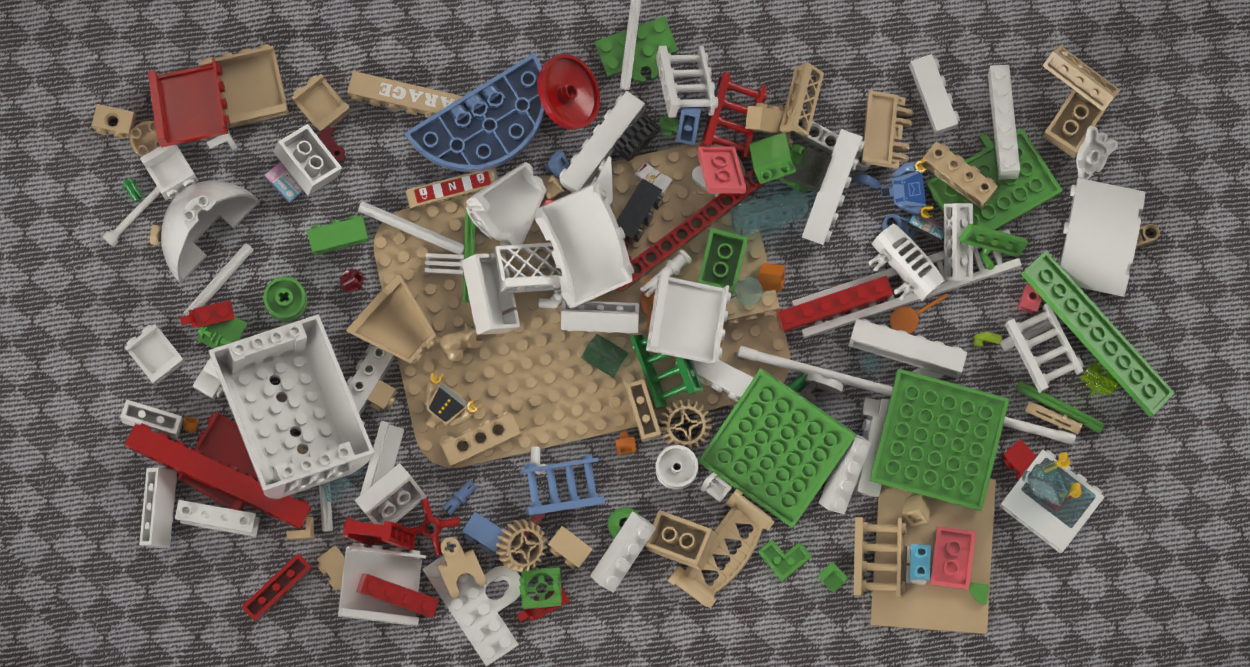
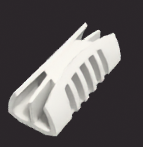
(908, 262)

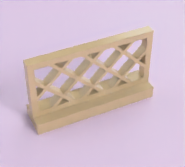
(1081, 78)

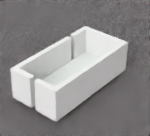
(485, 297)

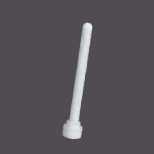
(113, 236)

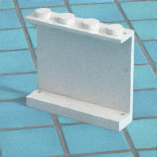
(391, 566)

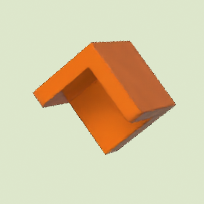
(772, 276)

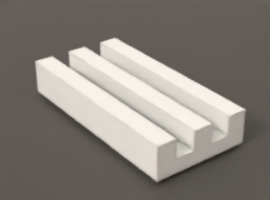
(438, 263)

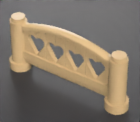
(741, 512)

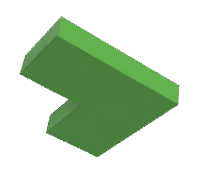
(784, 564)

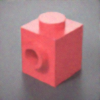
(1029, 300)

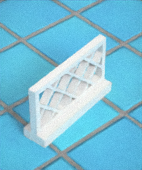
(523, 283)

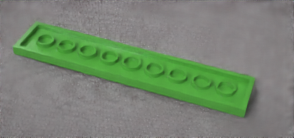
(1097, 333)

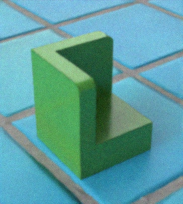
(832, 577)

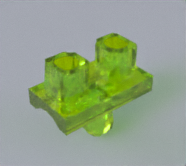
(1098, 382)

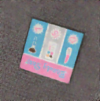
(927, 226)

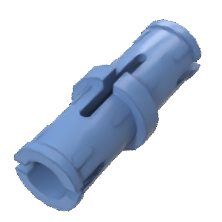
(459, 497)

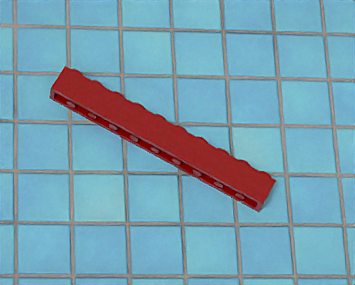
(215, 475)

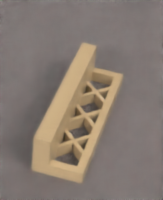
(797, 96)

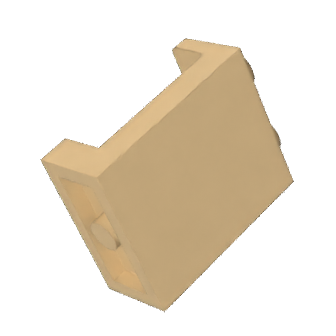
(320, 103)

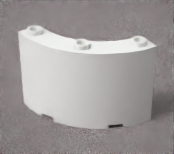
(1101, 235)
(585, 244)

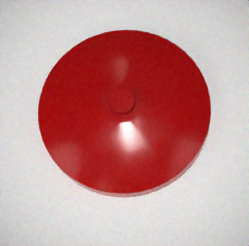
(568, 92)

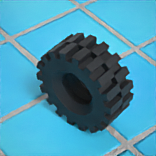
(636, 137)

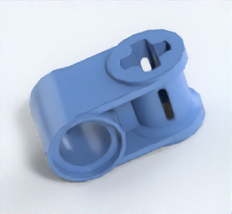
(901, 223)

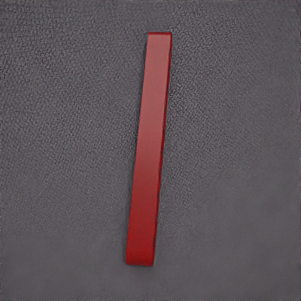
(690, 231)

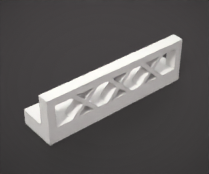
(962, 254)

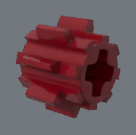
(351, 280)

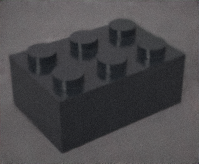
(639, 210)

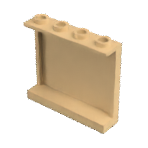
(251, 85)

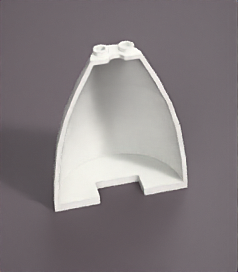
(193, 214)

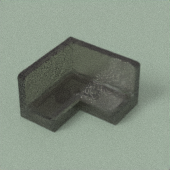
(811, 170)

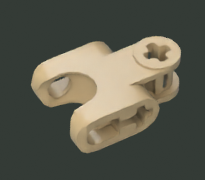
(458, 564)

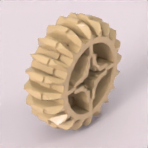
(694, 422)
(529, 551)

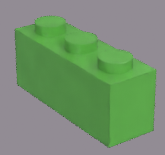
(337, 235)

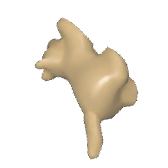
(455, 343)

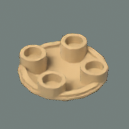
(144, 138)

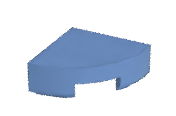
(858, 178)

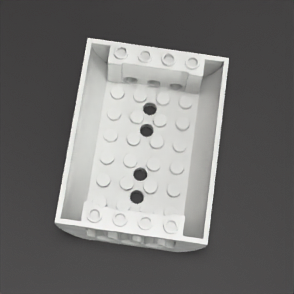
(315, 405)

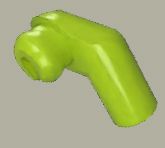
(986, 336)

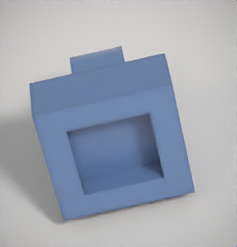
(557, 163)

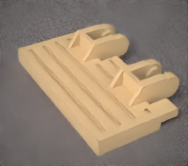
(883, 128)

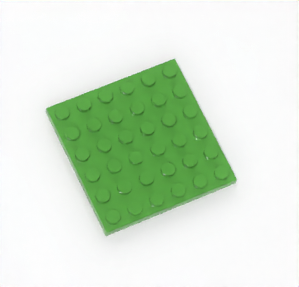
(939, 439)
(777, 447)

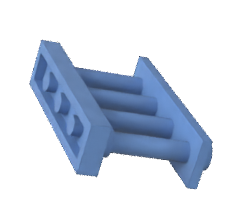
(573, 501)

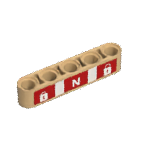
(450, 188)

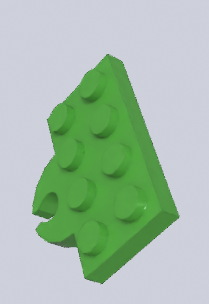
(648, 40)

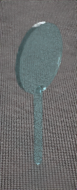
(748, 291)

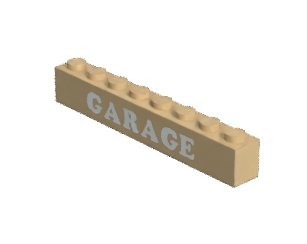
(398, 95)

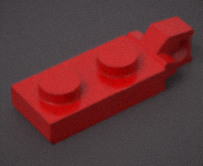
(209, 315)
(537, 613)

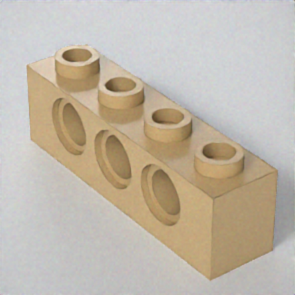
(456, 457)

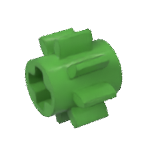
(668, 125)

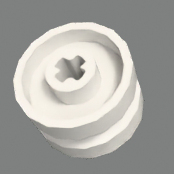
(674, 478)

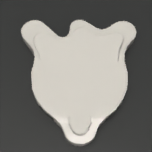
(1094, 152)

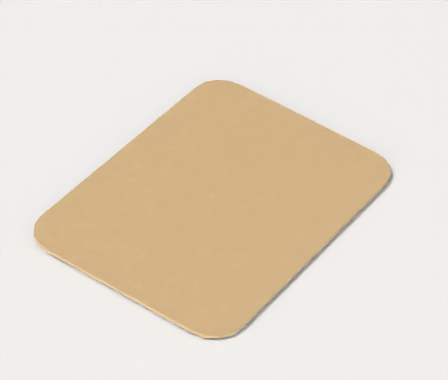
(540, 367)

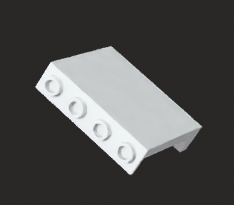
(688, 319)

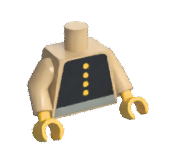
(446, 404)

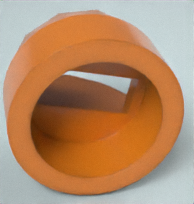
(190, 424)

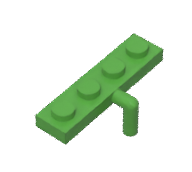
(992, 240)

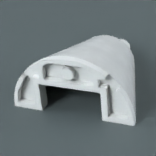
(508, 205)

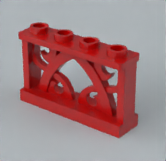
(370, 533)

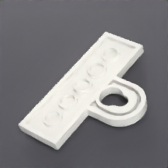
(476, 612)

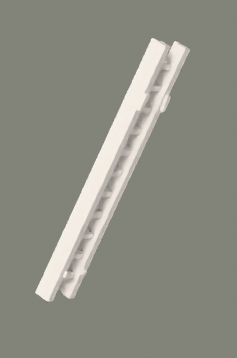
(893, 303)

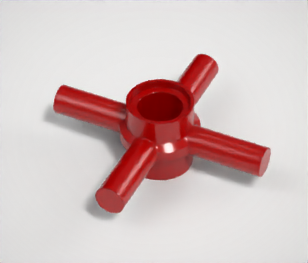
(439, 525)

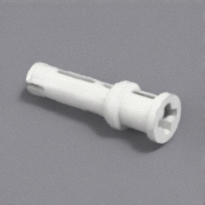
(672, 267)

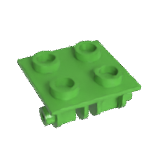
(221, 333)

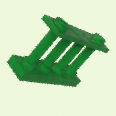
(684, 366)

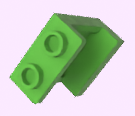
(772, 158)

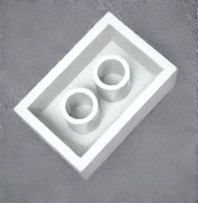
(307, 159)
(391, 497)

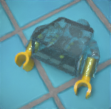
(1049, 481)

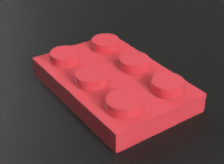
(721, 170)
(952, 557)

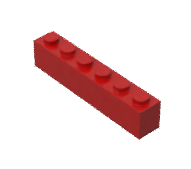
(834, 304)

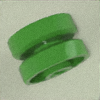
(285, 310)

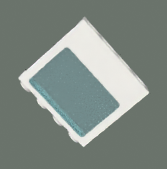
(1047, 520)

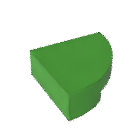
(979, 592)

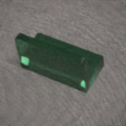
(604, 355)

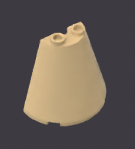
(394, 323)

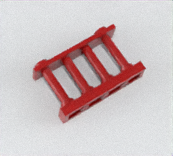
(709, 137)

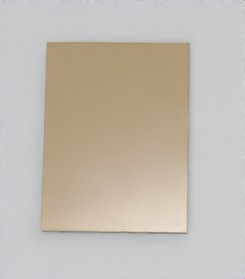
(933, 605)

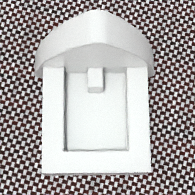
(214, 141)
(715, 487)

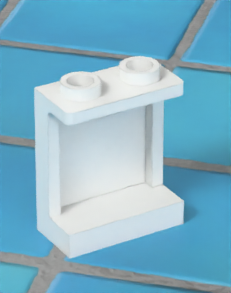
(169, 170)
(154, 354)

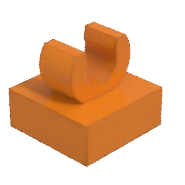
(625, 444)

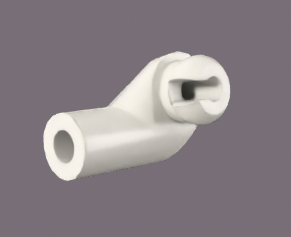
(553, 302)
(535, 458)

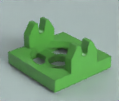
(527, 576)

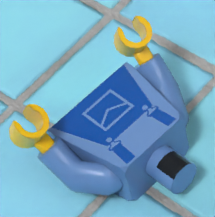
(908, 189)

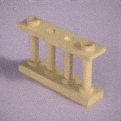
(862, 566)

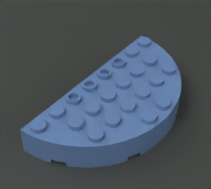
(486, 124)

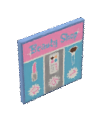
(283, 182)

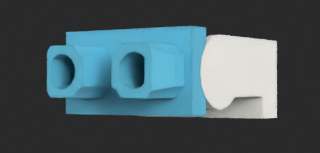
(919, 559)

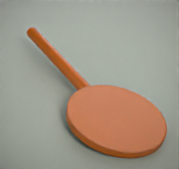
(907, 319)

